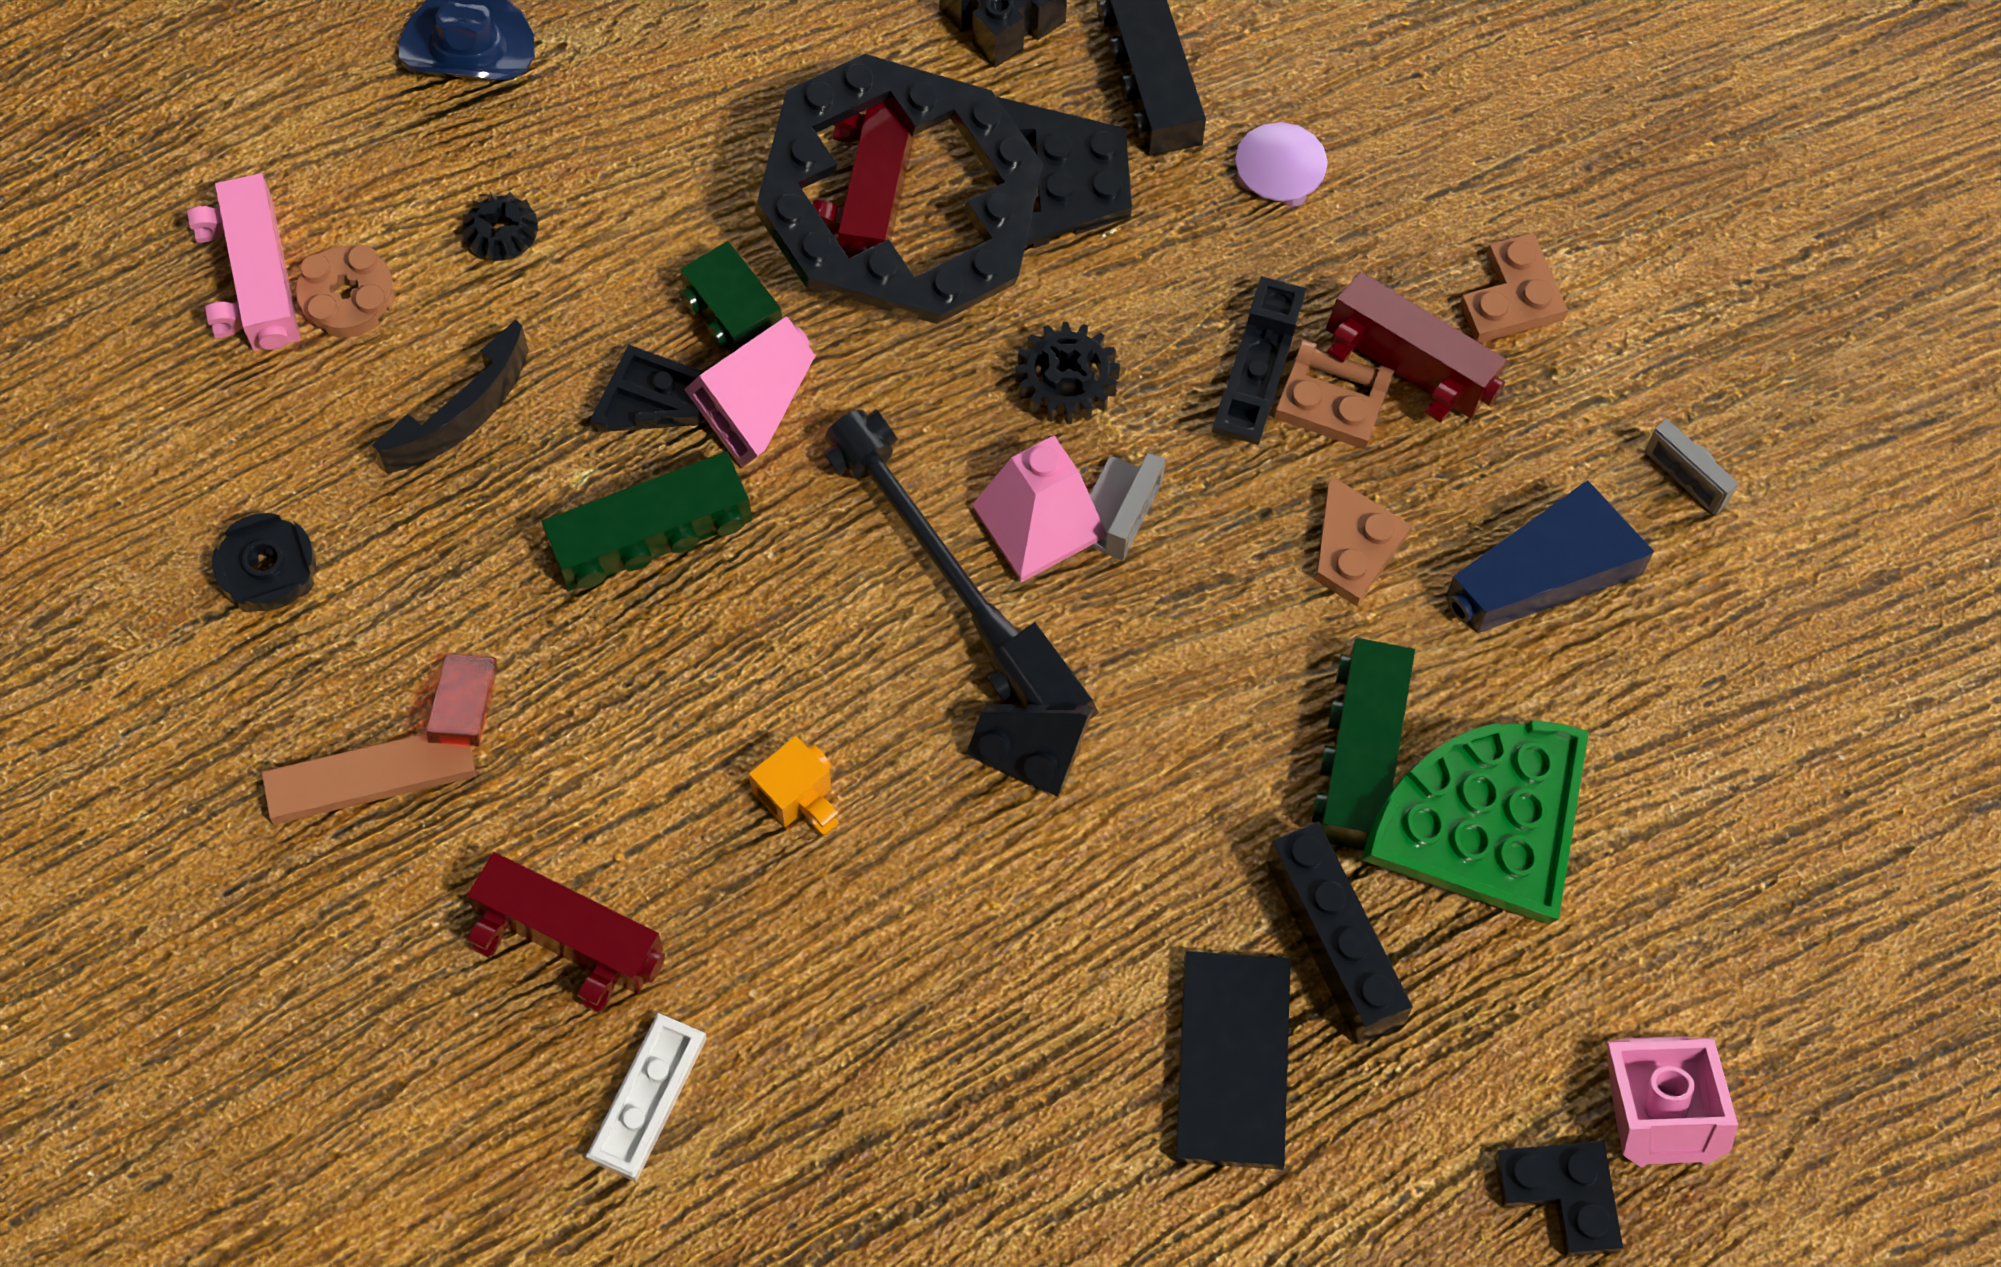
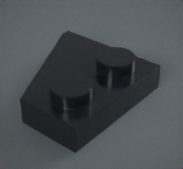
(1031, 742)

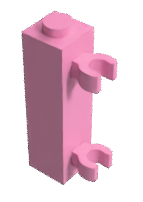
(256, 261)

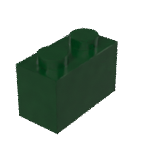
(728, 297)

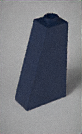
(1552, 559)

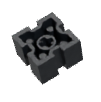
(1003, 24)

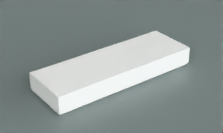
(646, 1097)

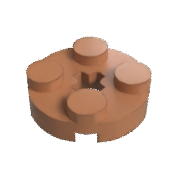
(340, 266)

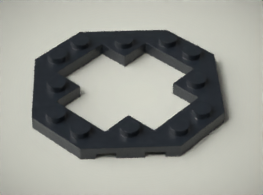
(879, 273)

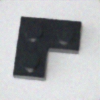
(1573, 1179)

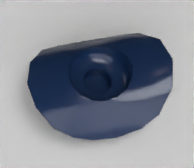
(468, 39)

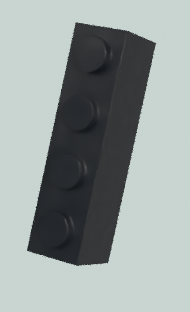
(1154, 74)
(1338, 933)

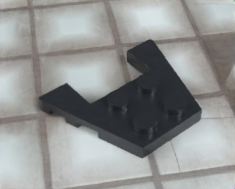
(1082, 171)

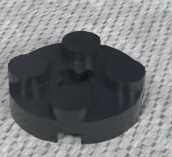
(267, 589)

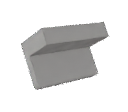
(1123, 500)

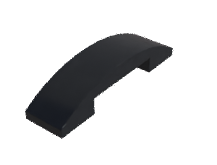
(1259, 361)
(413, 444)

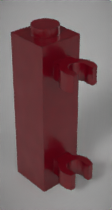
(874, 182)
(1416, 346)
(566, 924)

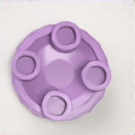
(1281, 162)

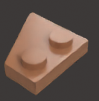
(1356, 541)

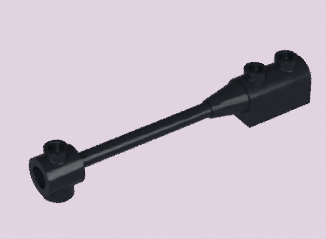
(1022, 661)

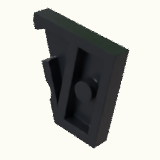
(646, 394)

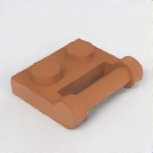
(1328, 407)

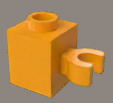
(794, 784)

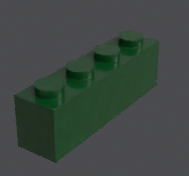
(647, 521)
(1366, 740)

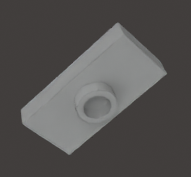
(1691, 467)

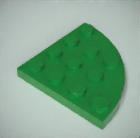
(1488, 816)

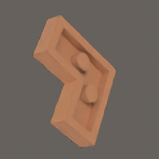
(1525, 293)

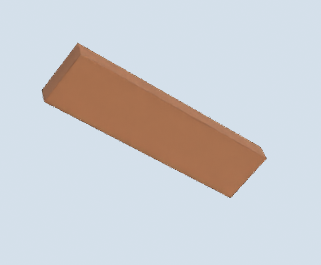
(363, 776)

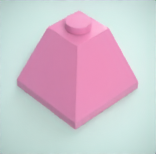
(1039, 510)

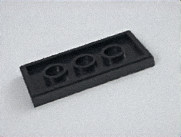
(1233, 1060)

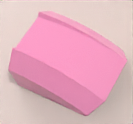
(1670, 1100)

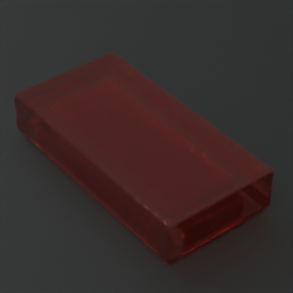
(462, 700)

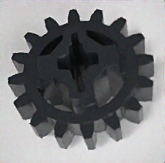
(1067, 374)

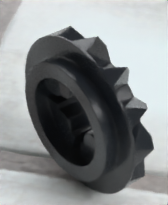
(510, 239)

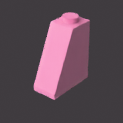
(753, 388)

